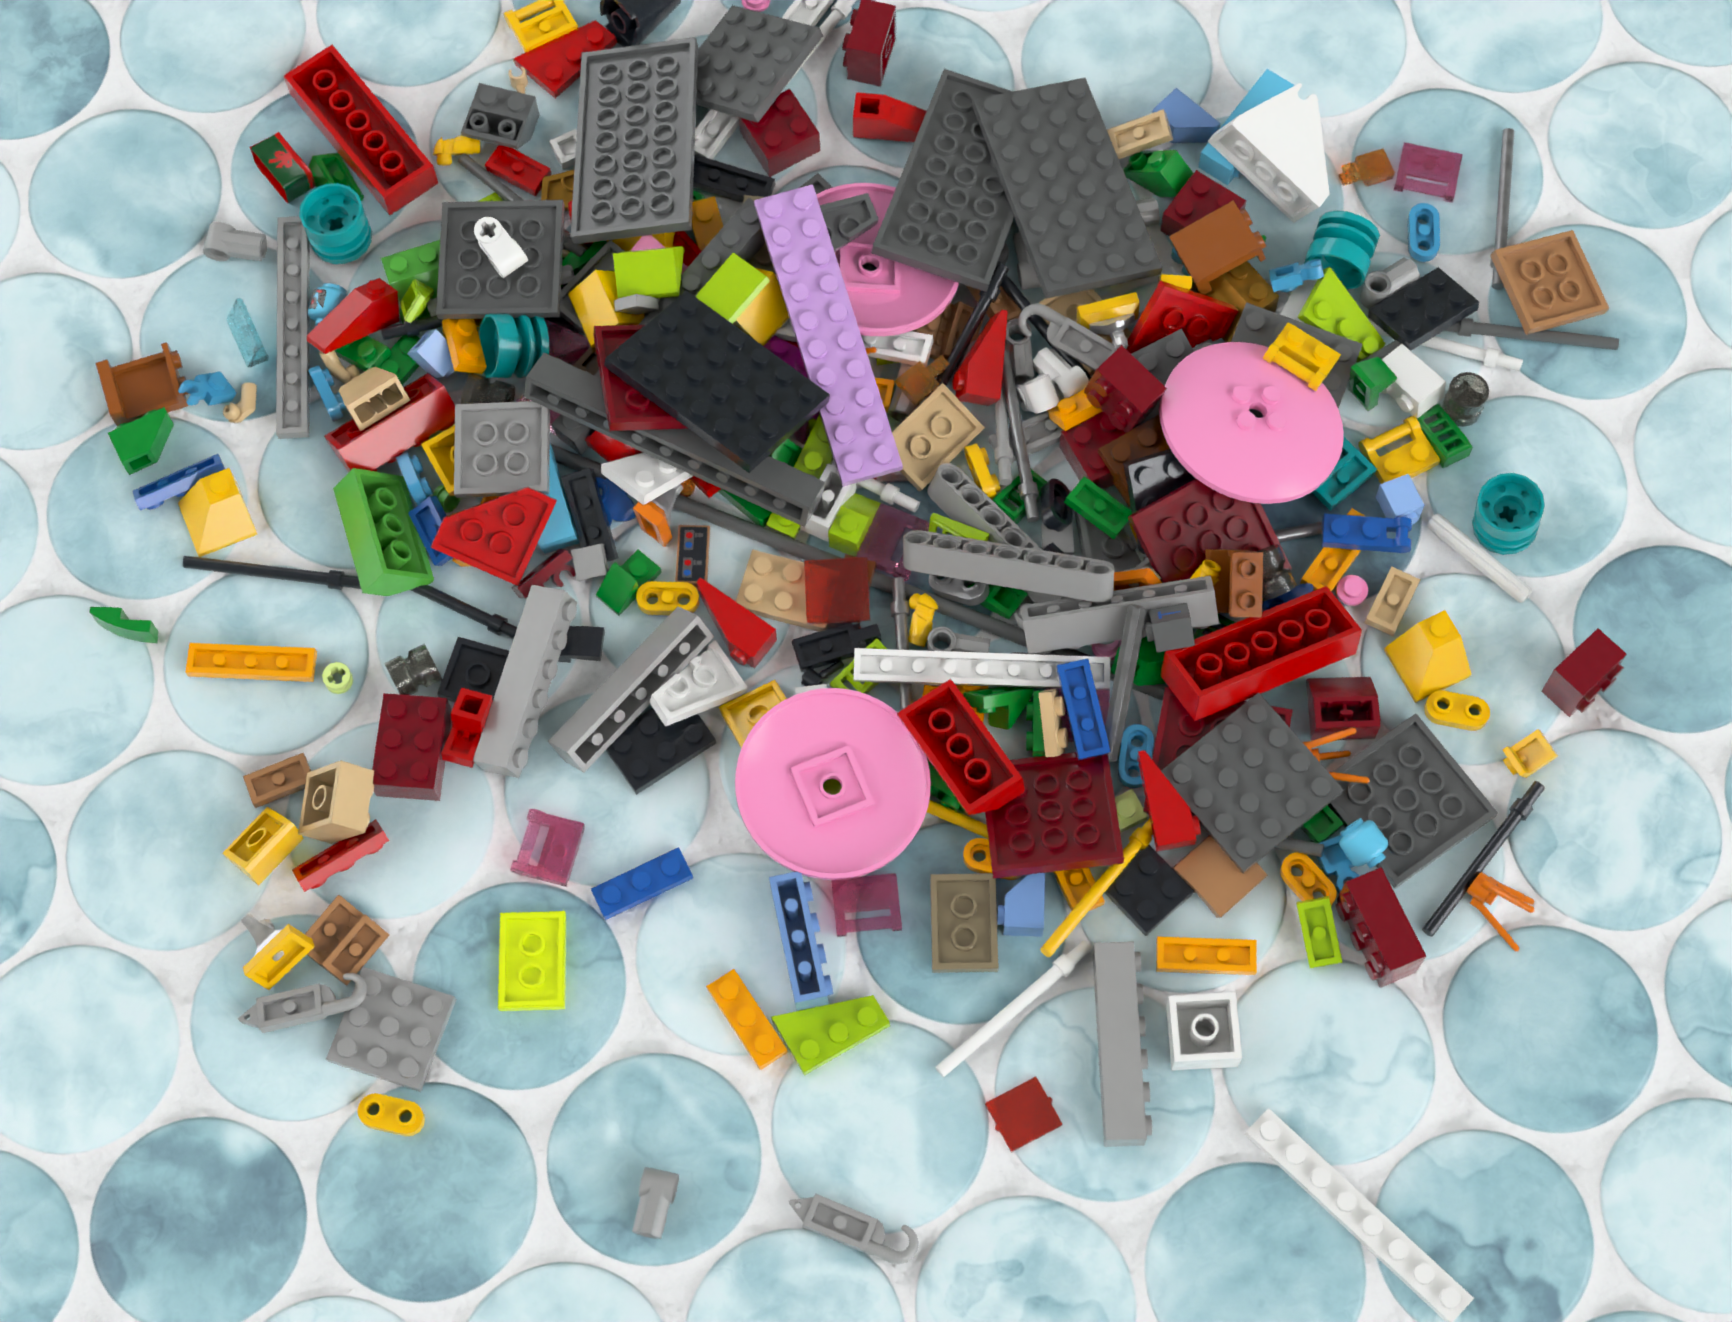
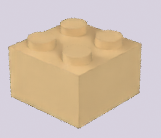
(336, 802)

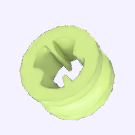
(328, 677)

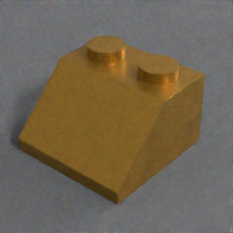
(1240, 287)

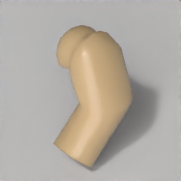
(336, 368)
(246, 406)

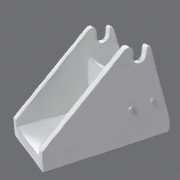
(1280, 151)

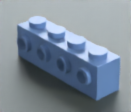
(799, 942)

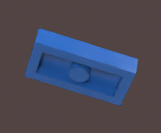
(427, 519)

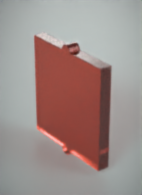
(1023, 1114)

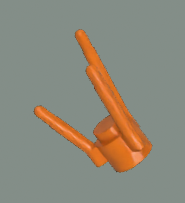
(1336, 754)
(1487, 890)

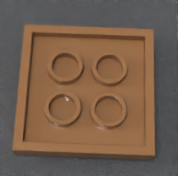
(1549, 282)

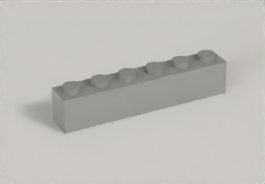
(1081, 622)
(525, 681)
(630, 689)
(1120, 1045)

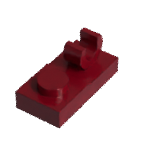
(550, 567)

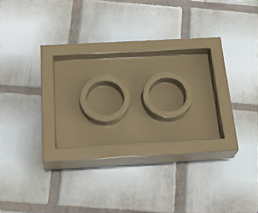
(964, 923)

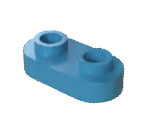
(1423, 234)
(333, 402)
(411, 469)
(1129, 753)

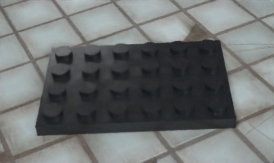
(717, 381)

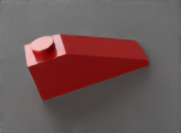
(357, 316)
(982, 369)
(742, 631)
(1167, 810)

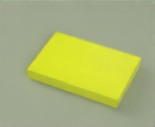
(532, 961)

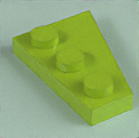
(1335, 311)
(829, 1030)

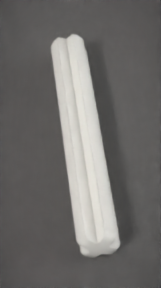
(1479, 558)

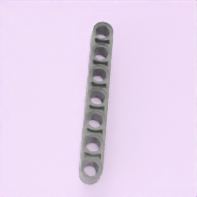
(971, 506)
(1008, 566)

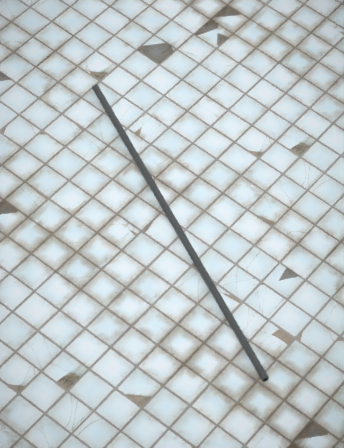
(809, 552)

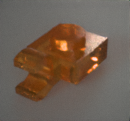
(1368, 167)
(920, 380)

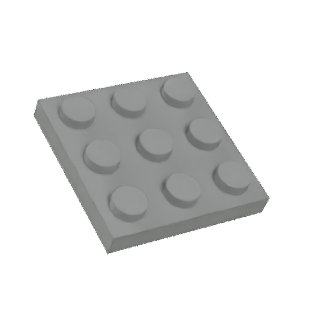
(501, 448)
(392, 1030)

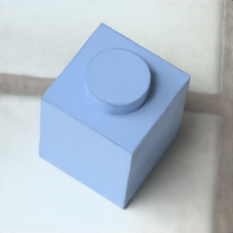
(433, 354)
(1400, 499)

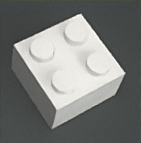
(1203, 1031)

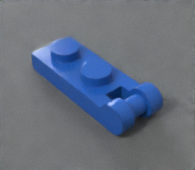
(1366, 533)

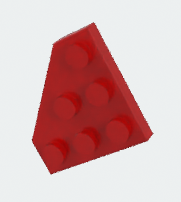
(1179, 308)
(497, 533)

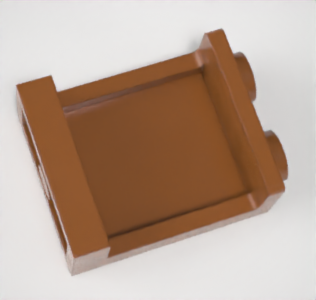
(1217, 244)
(143, 385)
(1239, 581)

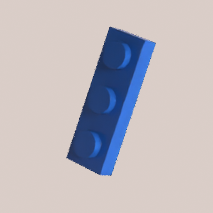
(177, 483)
(1083, 709)
(642, 883)

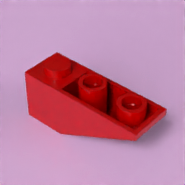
(885, 118)

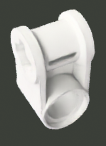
(500, 249)
(1037, 394)

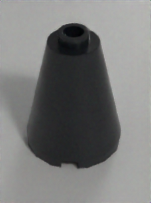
(635, 19)

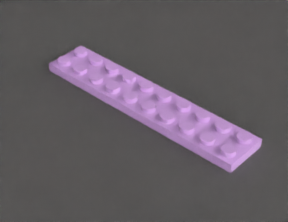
(828, 334)

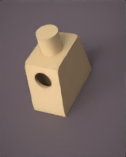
(372, 396)

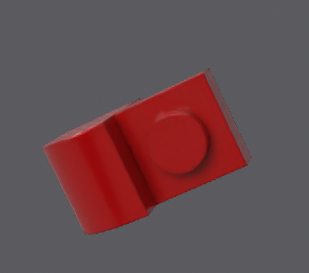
(467, 726)

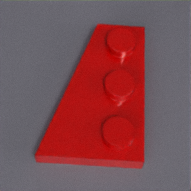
(559, 60)

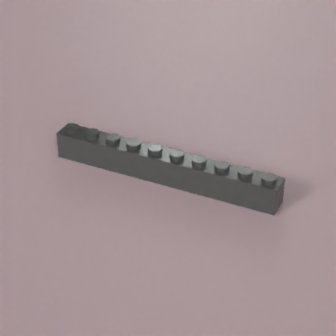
(739, 235)
(768, 485)

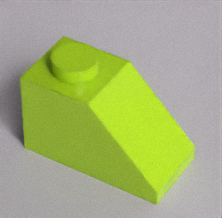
(852, 524)

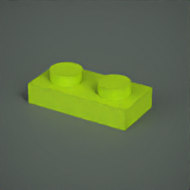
(1319, 932)

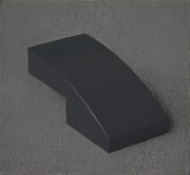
(583, 644)

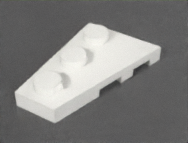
(643, 476)
(699, 687)

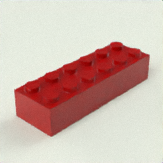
(361, 129)
(1261, 653)

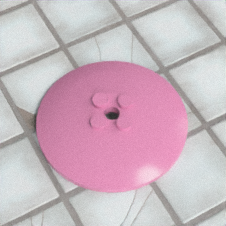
(894, 295)
(1230, 448)
(842, 739)

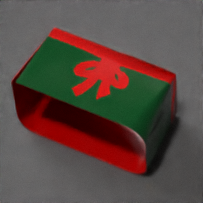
(282, 167)

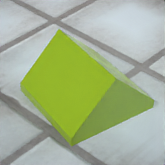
(649, 272)
(732, 288)

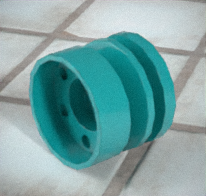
(335, 223)
(1344, 244)
(512, 344)
(1508, 513)

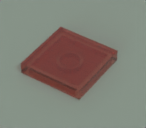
(837, 590)

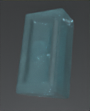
(246, 334)

